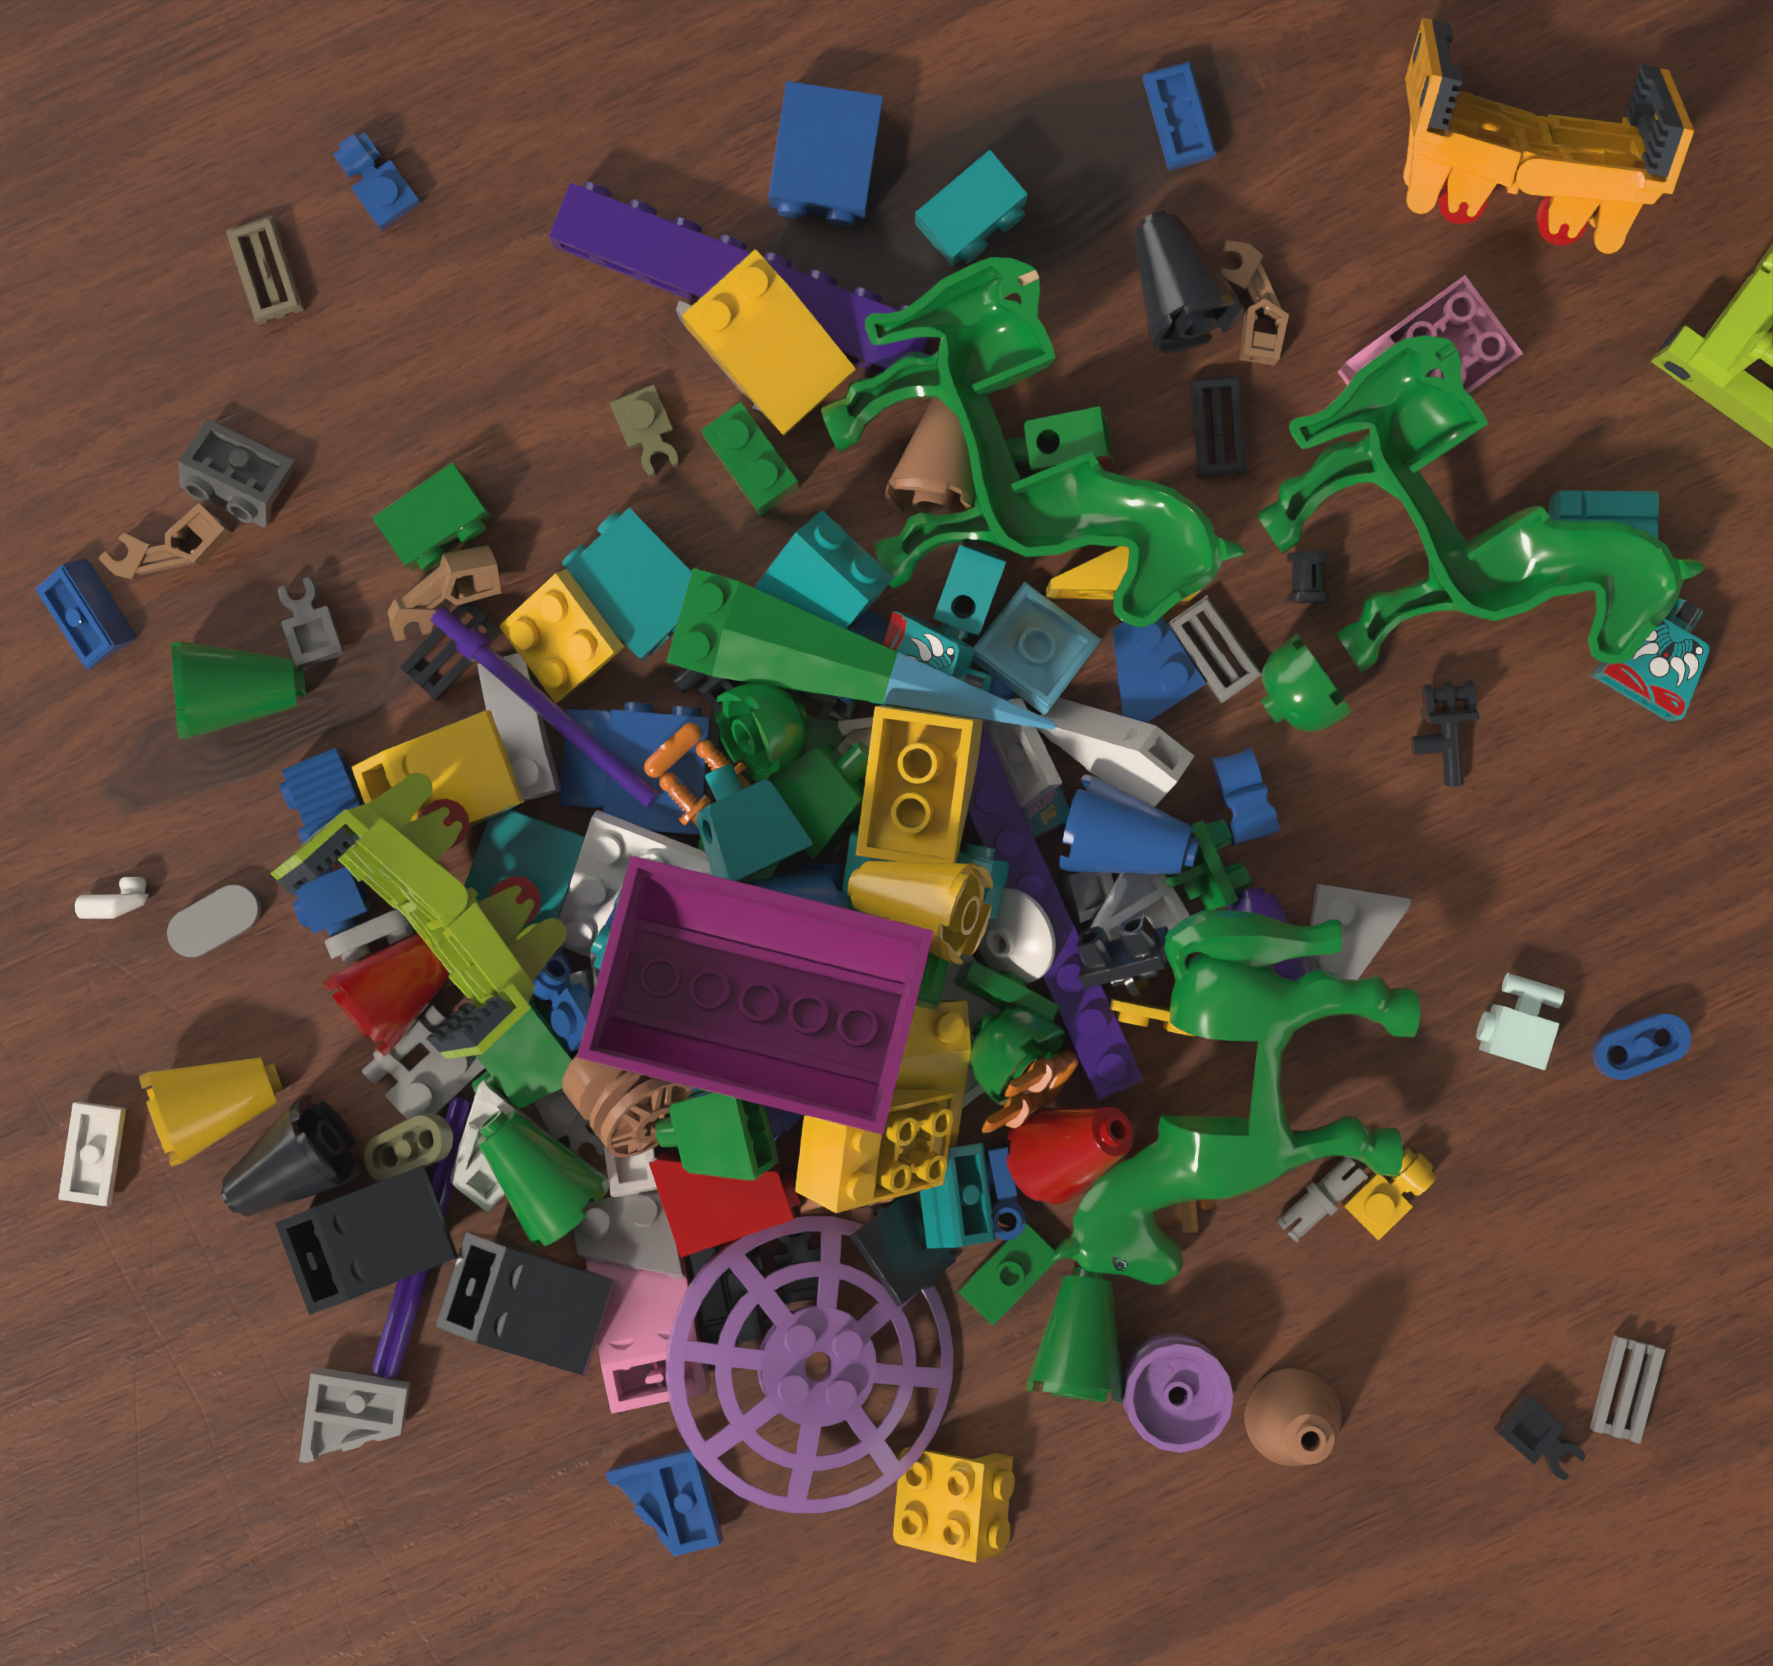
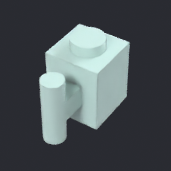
(1520, 1032)

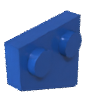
(1151, 670)
(673, 1499)

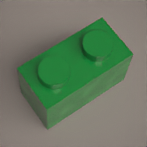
(750, 459)
(433, 518)

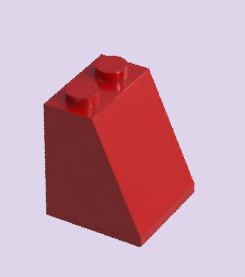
(720, 1209)

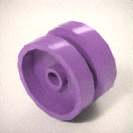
(1204, 1387)

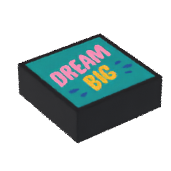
(1048, 813)

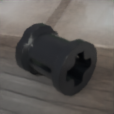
(1308, 577)

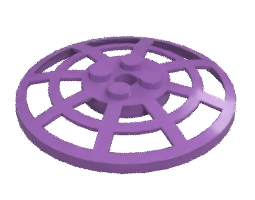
(783, 1374)

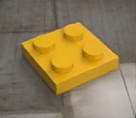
(561, 636)

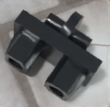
(1124, 960)

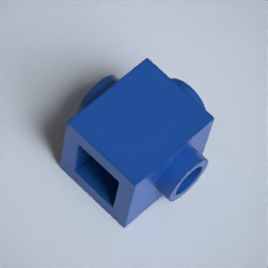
(332, 902)

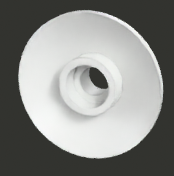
(1019, 938)

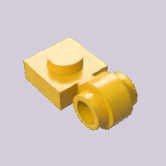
(1380, 1203)

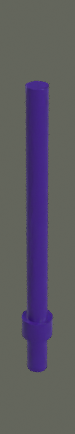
(476, 647)

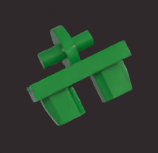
(1209, 878)

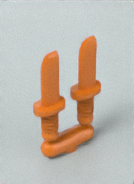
(671, 752)
(1044, 1079)

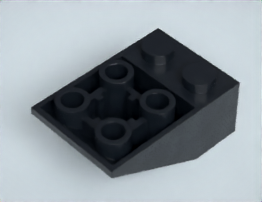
(366, 1240)
(525, 1302)

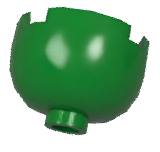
(1300, 689)
(761, 728)
(1008, 1047)

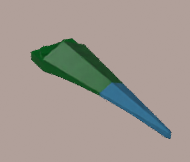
(760, 639)

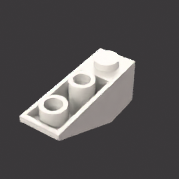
(1119, 749)

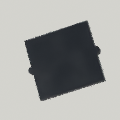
(898, 1250)

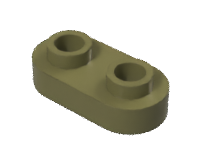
(411, 1146)

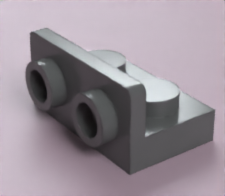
(233, 473)

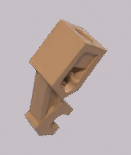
(1253, 280)
(148, 559)
(446, 582)

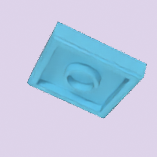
(1034, 648)

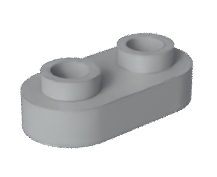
(355, 942)

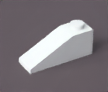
(521, 734)

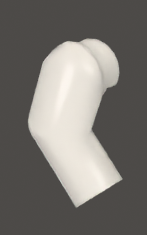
(113, 905)

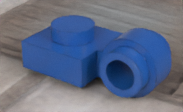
(382, 189)
(569, 1002)
(1001, 1179)

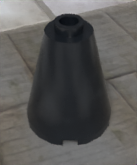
(1181, 286)
(293, 1160)

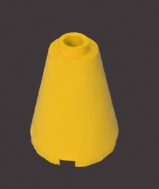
(930, 897)
(207, 1102)

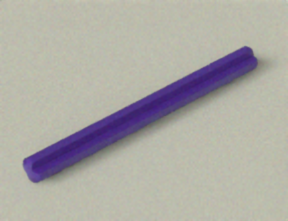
(410, 1290)

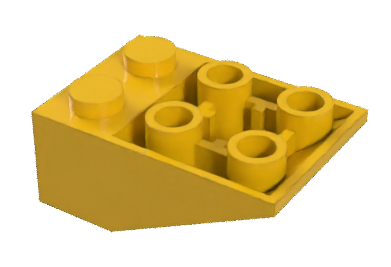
(460, 760)
(858, 1167)

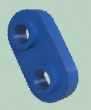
(1639, 1046)

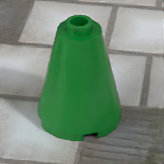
(229, 687)
(539, 1176)
(1080, 1343)

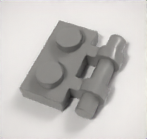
(432, 1080)

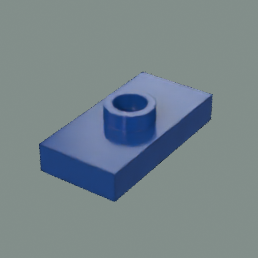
(1179, 116)

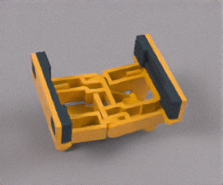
(1579, 165)

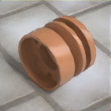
(620, 1104)

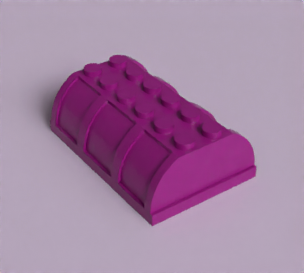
(755, 994)

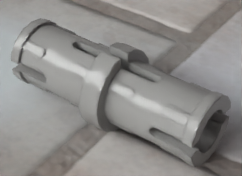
(1321, 1198)

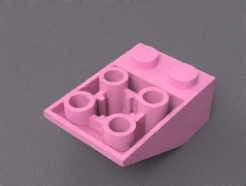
(1460, 317)
(637, 1337)

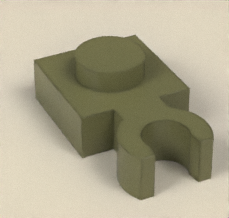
(644, 423)

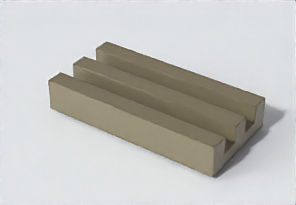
(278, 309)

